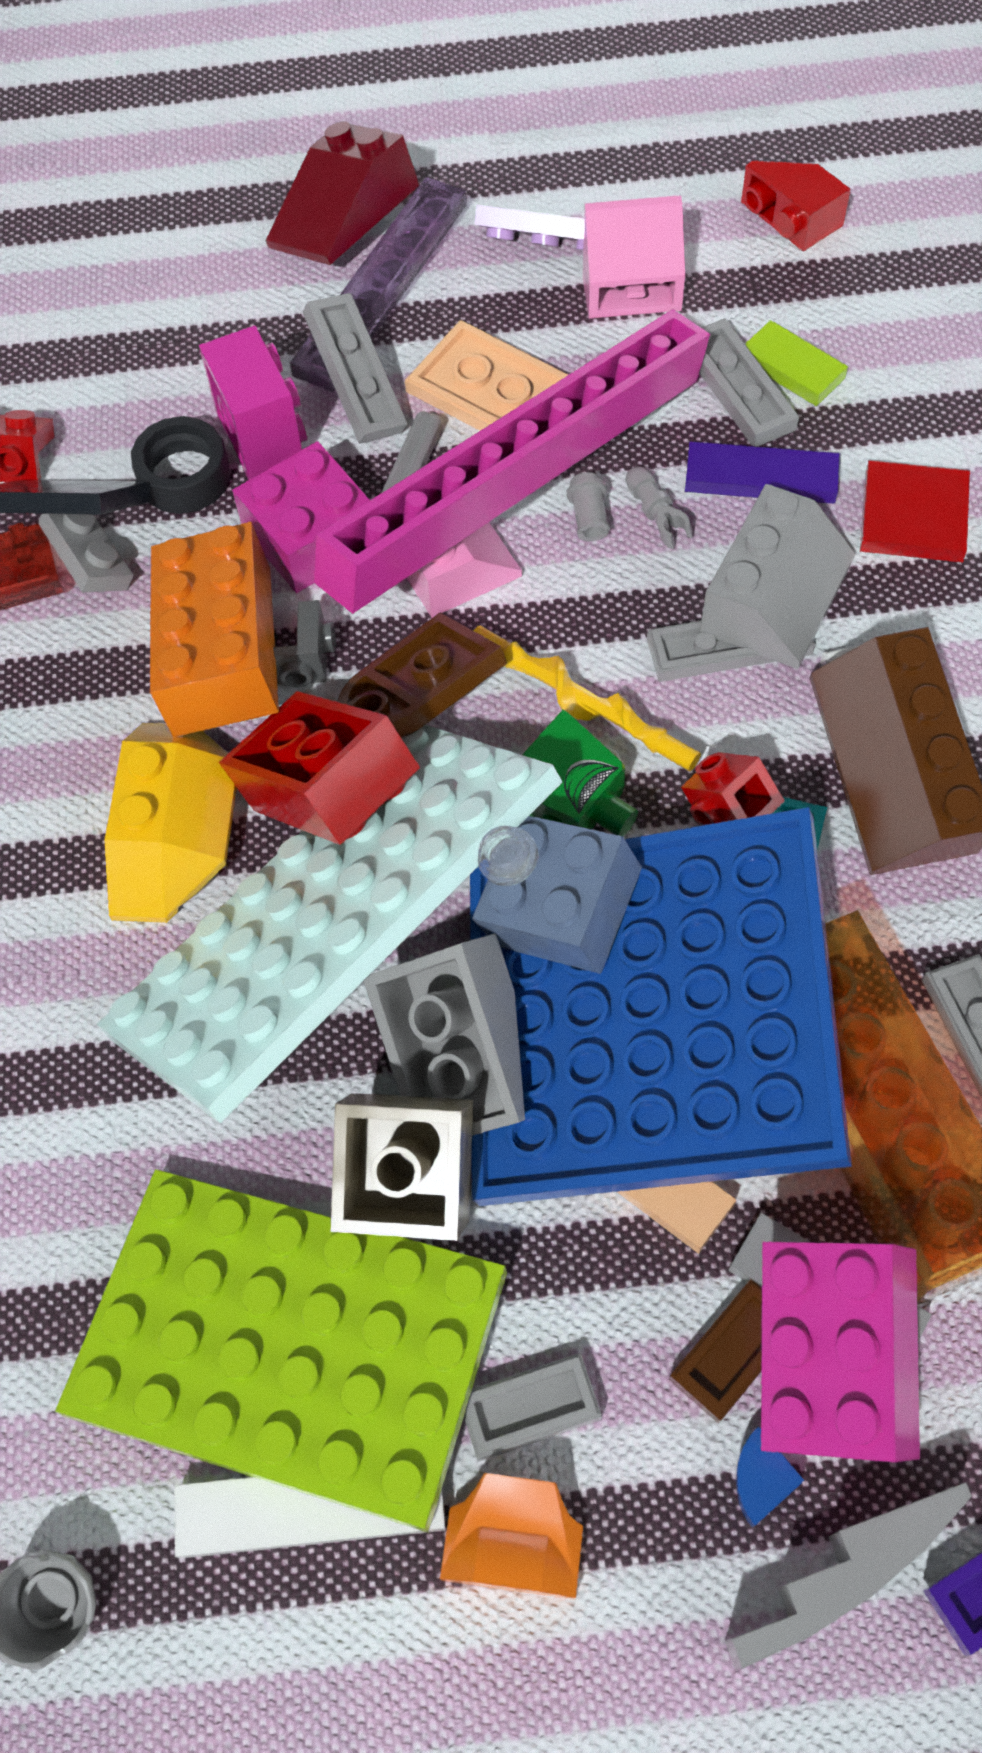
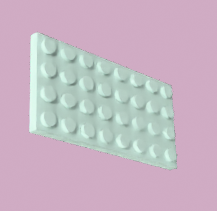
(319, 923)

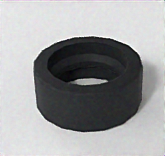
(176, 436)

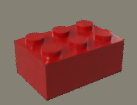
(321, 766)

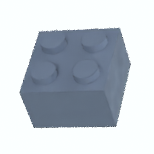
(569, 901)

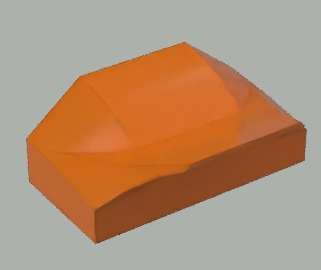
(513, 1538)

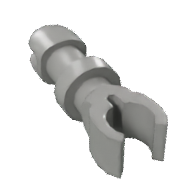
(657, 504)

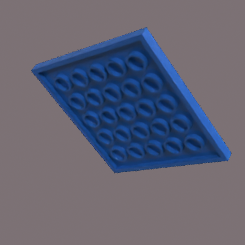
(699, 1039)

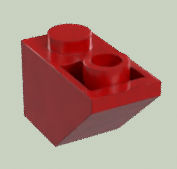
(796, 199)

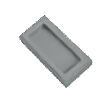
(530, 1407)

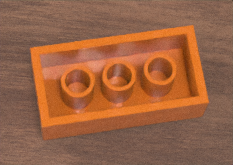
(212, 630)

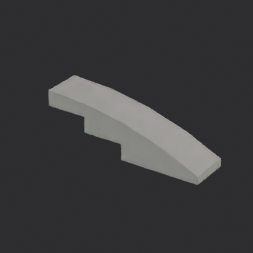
(867, 1560)

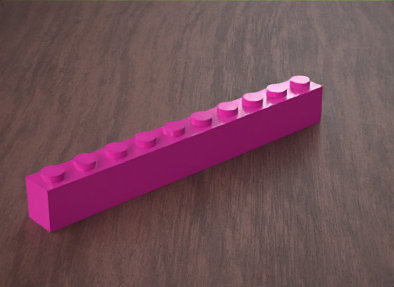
(506, 462)

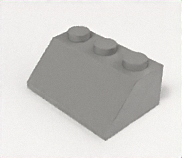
(777, 578)

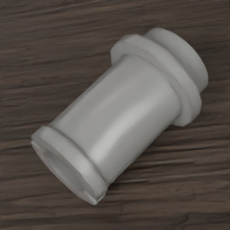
(587, 496)

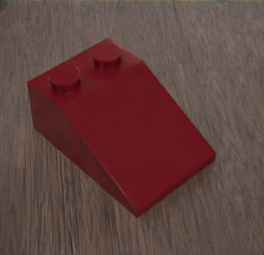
(342, 191)

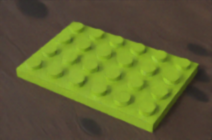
(287, 1348)

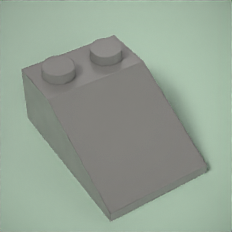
(453, 1029)

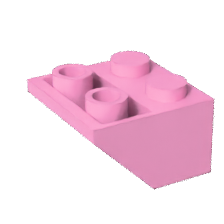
(633, 256)

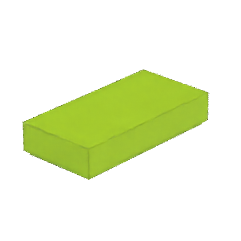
(796, 363)

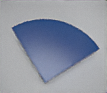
(762, 1479)

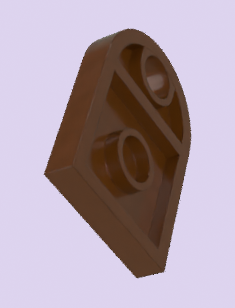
(424, 673)

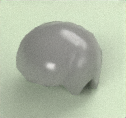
(43, 1608)

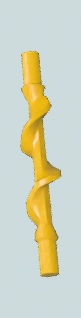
(587, 706)

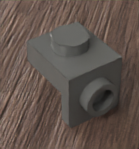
(307, 661)

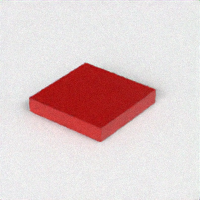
(915, 511)

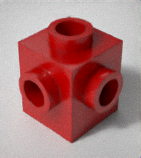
(731, 789)

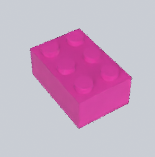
(840, 1351)

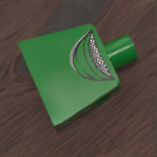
(589, 777)

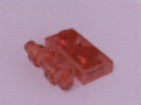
(26, 566)

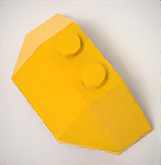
(165, 822)

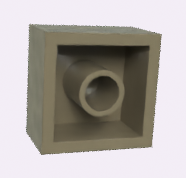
(401, 1166)

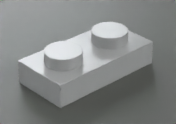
(86, 552)

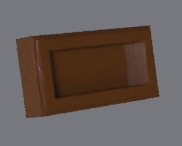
(725, 1357)

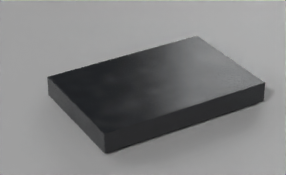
(71, 496)

